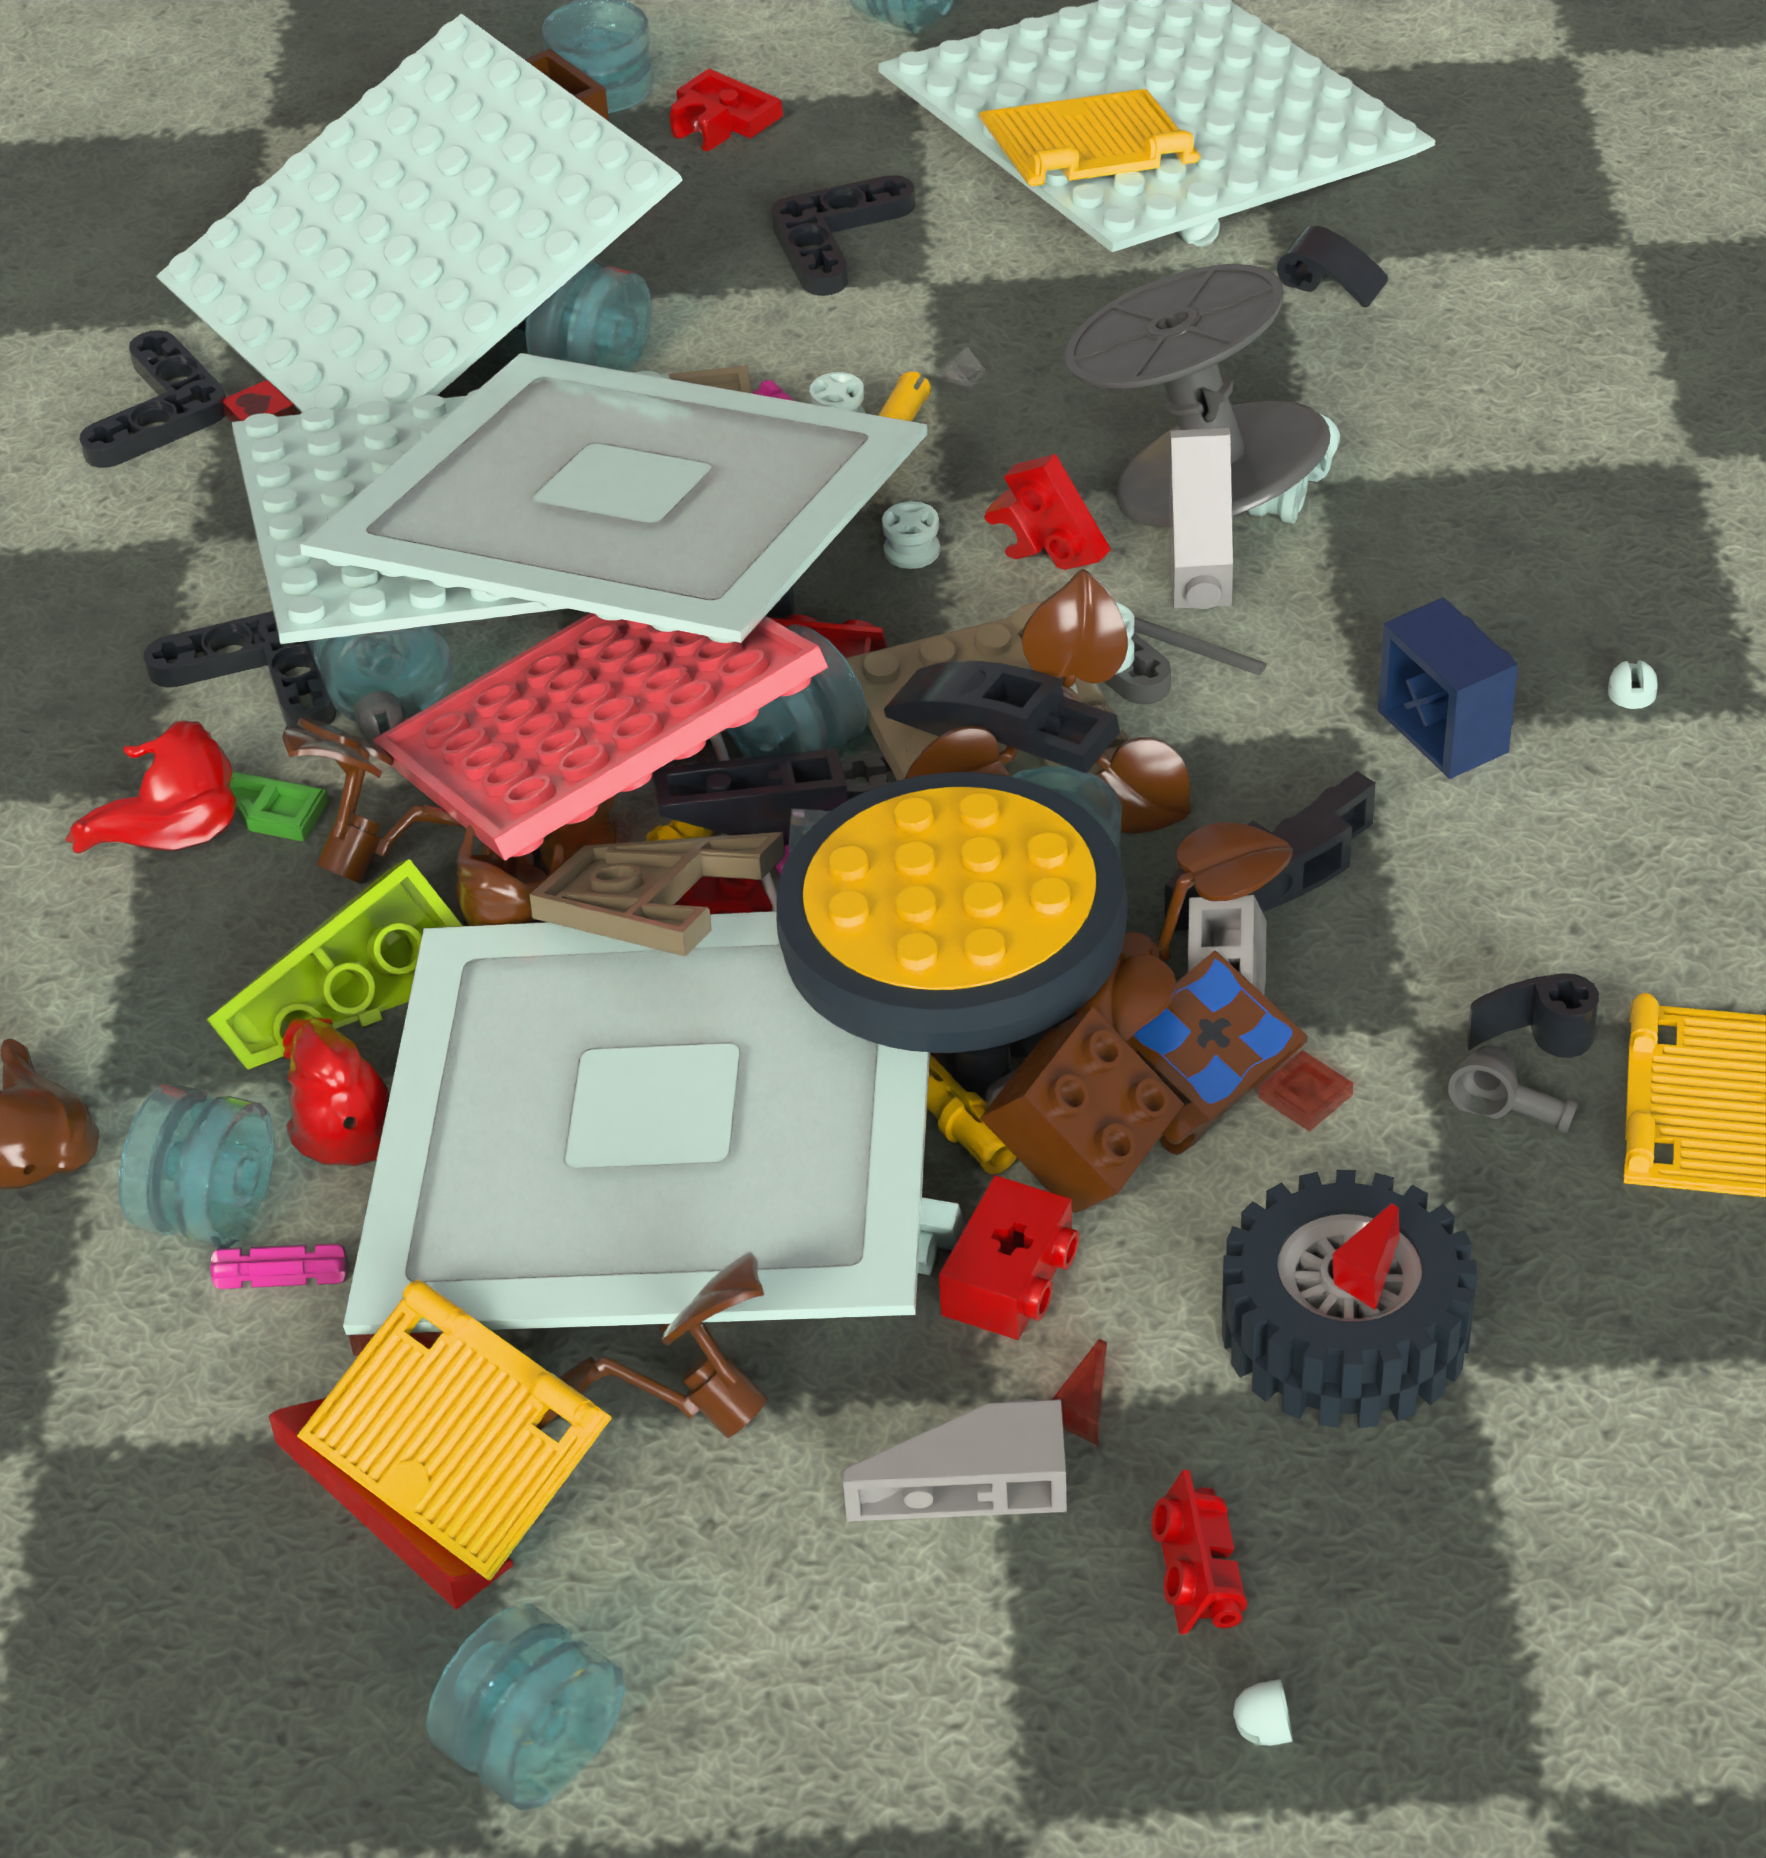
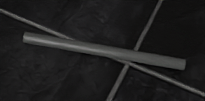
(1198, 646)

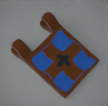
(1214, 1046)

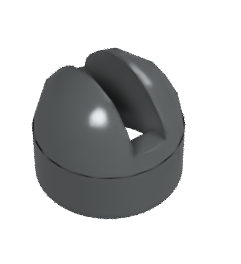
(375, 704)

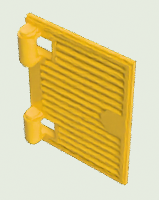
(1088, 136)
(1699, 1097)
(453, 1429)

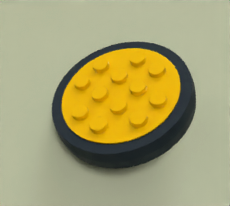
(951, 912)

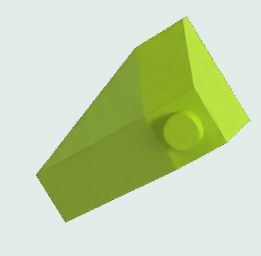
(341, 970)

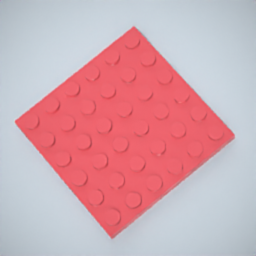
(587, 720)

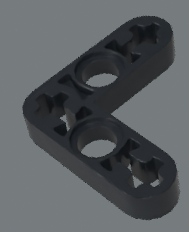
(800, 224)
(196, 398)
(259, 648)

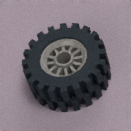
(1318, 1340)

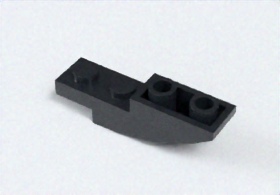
(1012, 702)
(1319, 842)

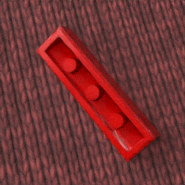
(424, 1555)

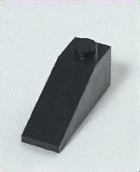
(751, 792)

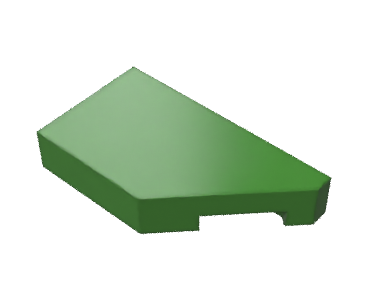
(277, 805)

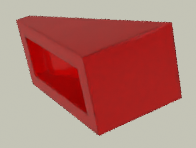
(1365, 1259)

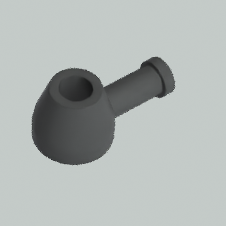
(1493, 1075)

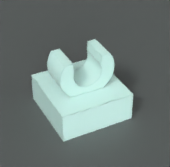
(939, 1228)

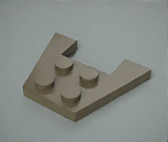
(632, 887)

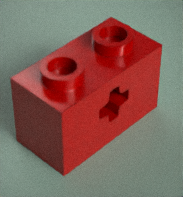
(1008, 1257)

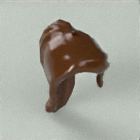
(498, 889)
(40, 1123)

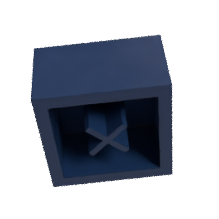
(1447, 687)

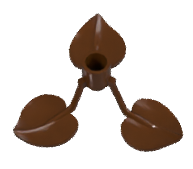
(1081, 637)
(353, 837)
(1223, 865)
(715, 1381)

